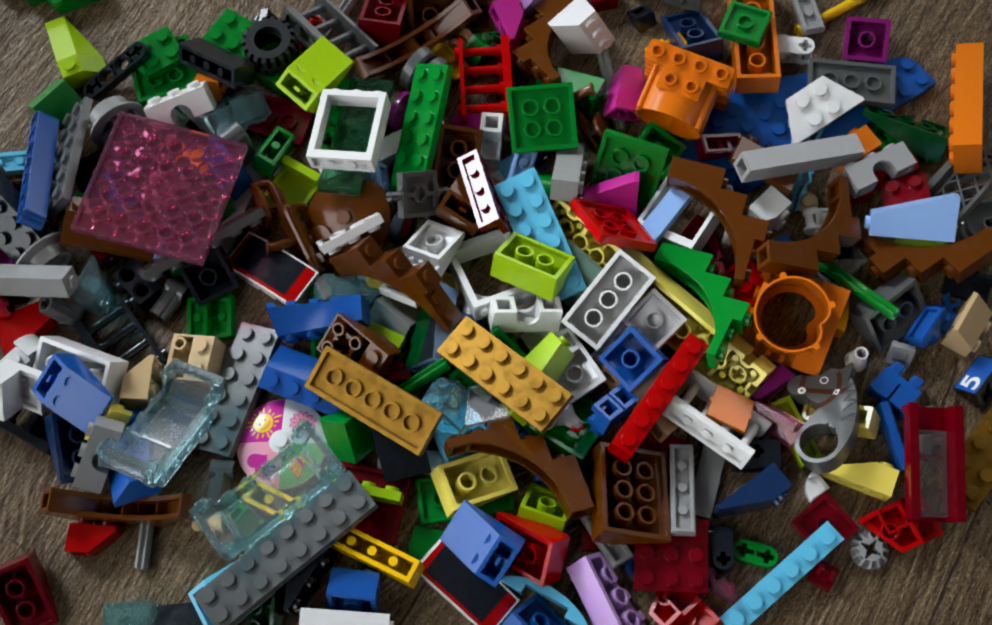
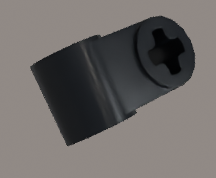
(721, 545)

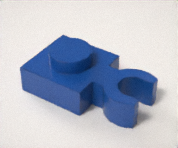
(950, 317)

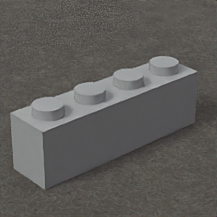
(569, 173)

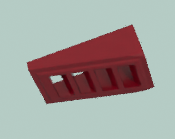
(706, 149)

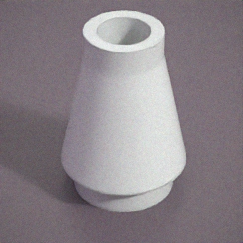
(858, 358)

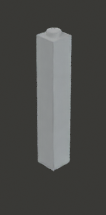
(798, 157)
(37, 280)

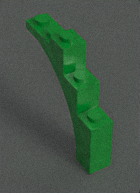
(698, 272)

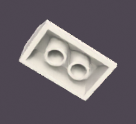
(582, 29)

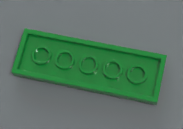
(422, 119)

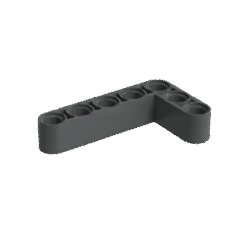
(234, 132)

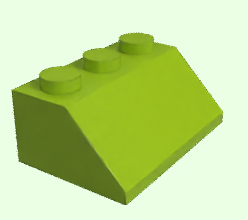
(531, 266)

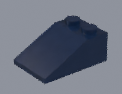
(697, 31)
(64, 445)
(758, 494)

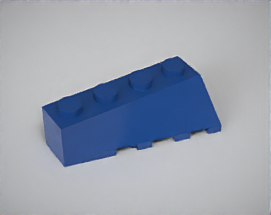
(313, 319)

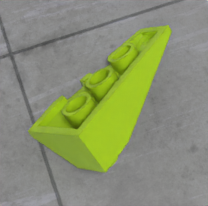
(73, 53)

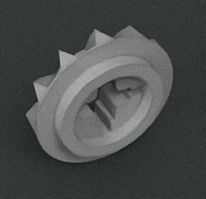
(858, 551)

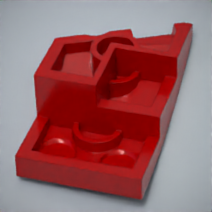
(902, 535)
(681, 610)

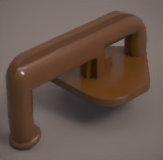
(583, 126)
(278, 202)
(307, 249)

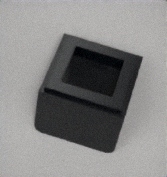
(642, 18)

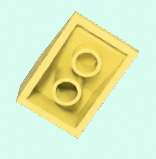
(473, 478)

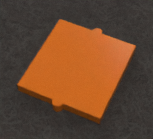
(730, 408)

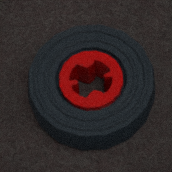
(401, 229)

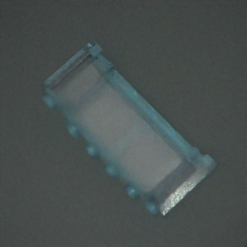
(167, 427)
(269, 494)

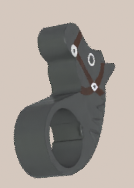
(836, 413)

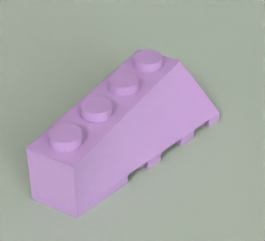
(601, 594)

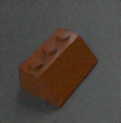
(452, 144)
(783, 183)

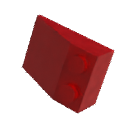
(543, 551)

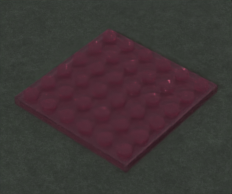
(160, 188)

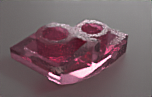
(721, 587)

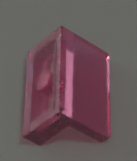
(783, 425)

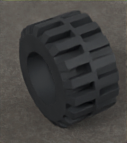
(266, 32)

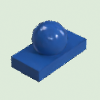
(926, 327)

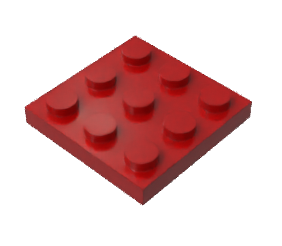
(613, 225)

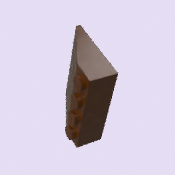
(629, 497)

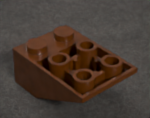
(457, 209)
(360, 344)

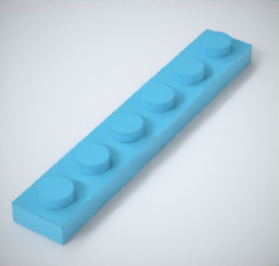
(783, 576)

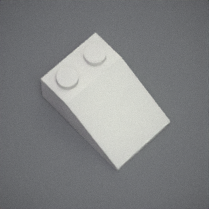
(769, 206)

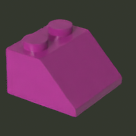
(866, 39)

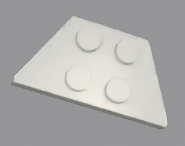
(818, 107)

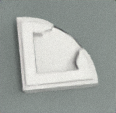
(815, 486)

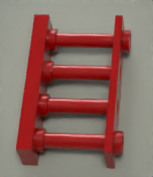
(503, 69)

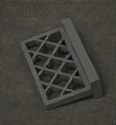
(946, 179)

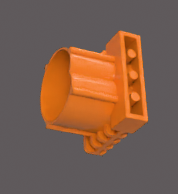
(682, 89)
(828, 304)

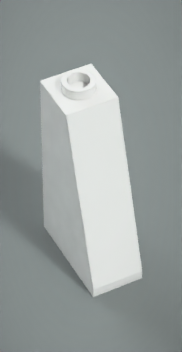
(315, 616)

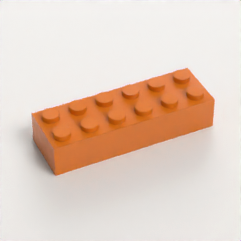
(757, 68)
(967, 108)

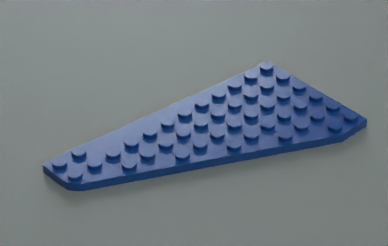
(767, 119)

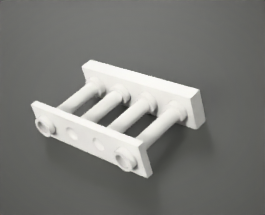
(709, 432)

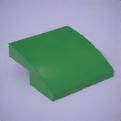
(213, 318)

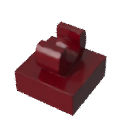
(400, 374)
(823, 575)

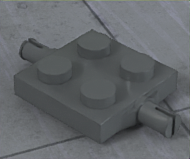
(417, 193)

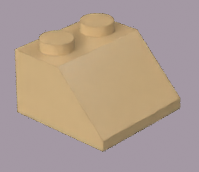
(968, 325)

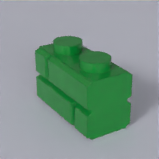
(272, 151)

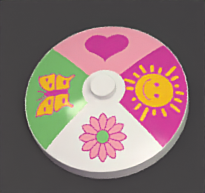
(271, 430)

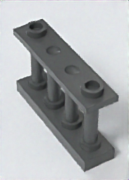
(336, 19)

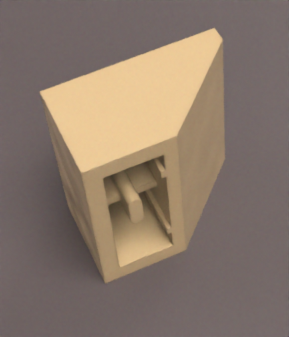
(198, 350)
(142, 383)

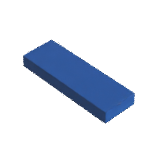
(891, 435)

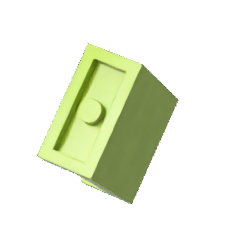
(296, 182)

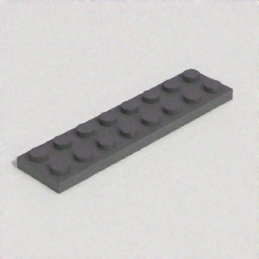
(286, 551)

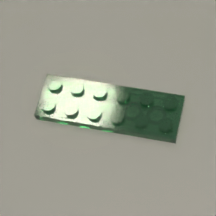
(352, 135)

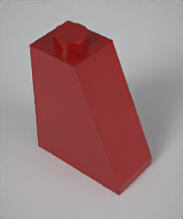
(23, 322)

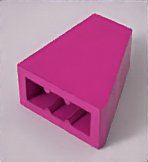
(624, 94)
(616, 191)

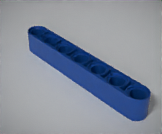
(38, 171)

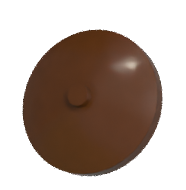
(342, 211)

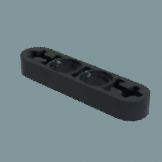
(115, 68)

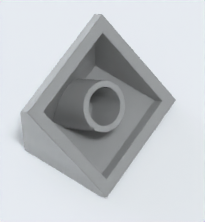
(394, 316)

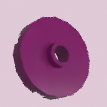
(398, 111)

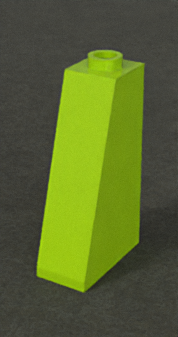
(551, 358)

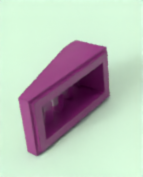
(776, 381)

